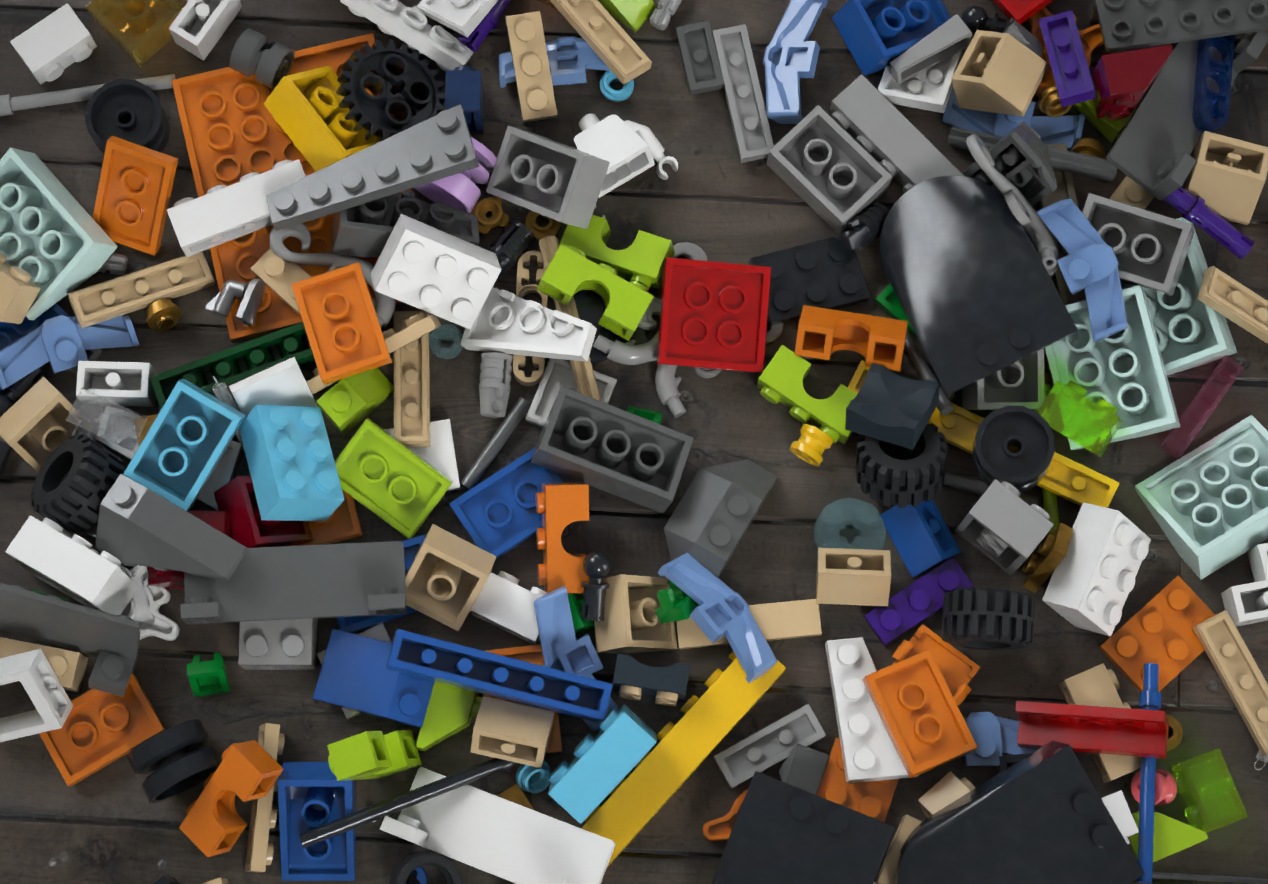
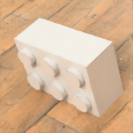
(435, 271)
(72, 566)
(1098, 569)

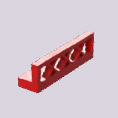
(1093, 728)

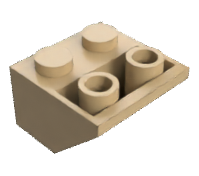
(997, 74)
(1228, 175)

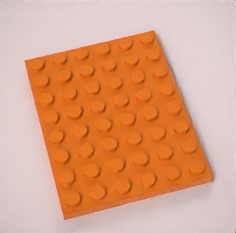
(236, 135)

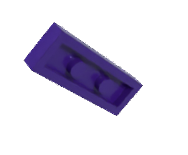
(1067, 58)
(916, 601)

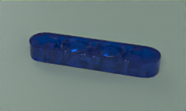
(1222, 74)

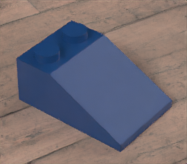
(886, 28)
(357, 679)
(307, 800)

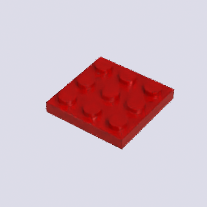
(713, 315)

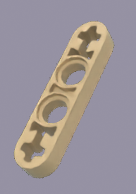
(524, 276)

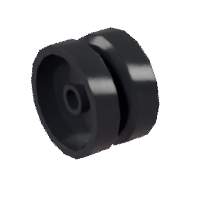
(127, 112)
(1017, 428)
(174, 760)

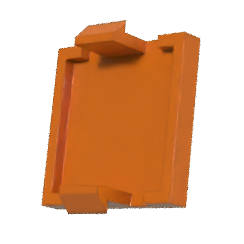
(953, 664)

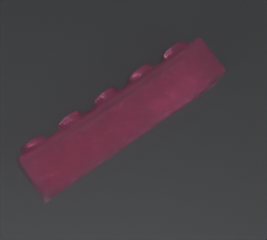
(1202, 406)

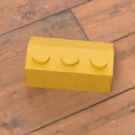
(311, 117)

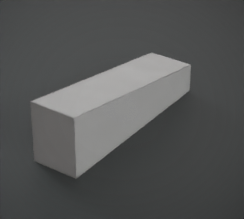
(934, 48)

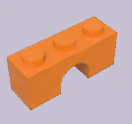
(830, 330)
(559, 507)
(212, 818)

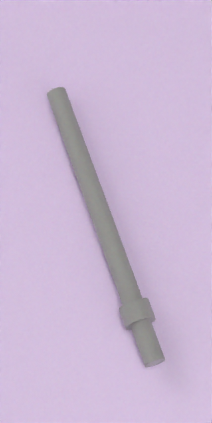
(10, 104)

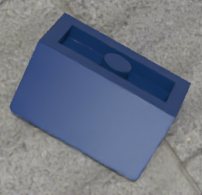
(920, 536)

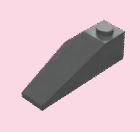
(366, 227)
(157, 534)

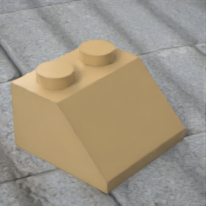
(37, 423)
(447, 577)
(631, 617)

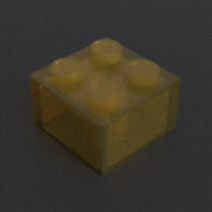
(136, 25)

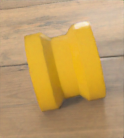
(811, 444)

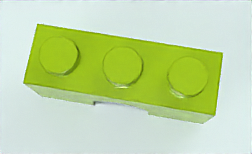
(639, 262)
(573, 272)
(784, 383)
(373, 755)

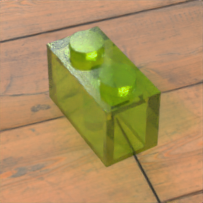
(1079, 417)
(1208, 791)

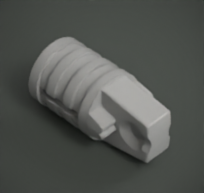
(494, 384)

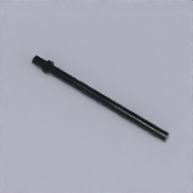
(405, 800)

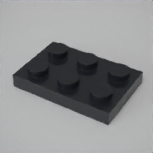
(812, 276)

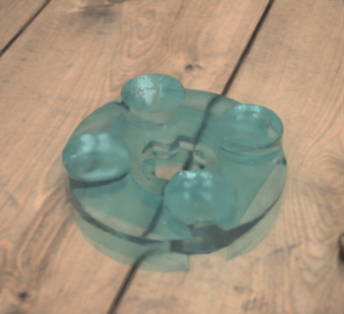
(849, 512)

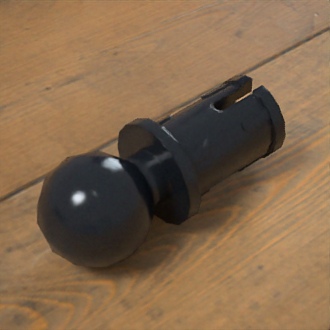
(977, 19)
(19, 388)
(596, 566)

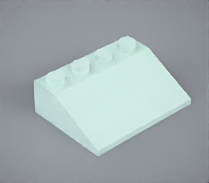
(46, 230)
(1184, 326)
(1119, 368)
(1214, 498)

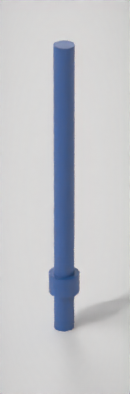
(1148, 700)

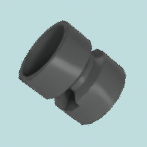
(257, 56)

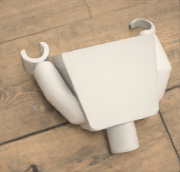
(625, 145)

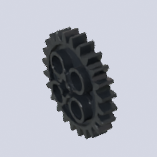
(390, 91)

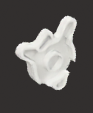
(145, 607)

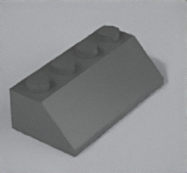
(612, 450)

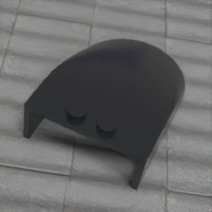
(969, 280)
(1022, 827)
(800, 839)

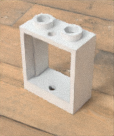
(44, 691)

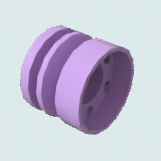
(459, 189)

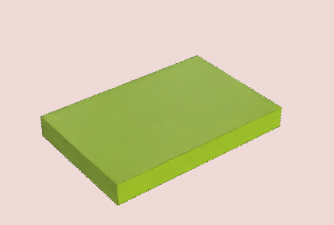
(390, 478)

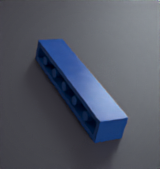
(499, 676)

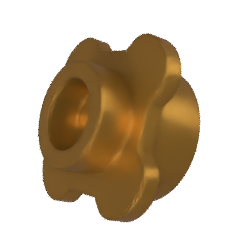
(492, 205)

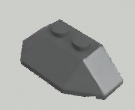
(1021, 160)
(717, 512)

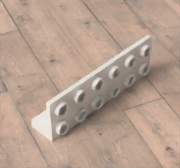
(501, 837)

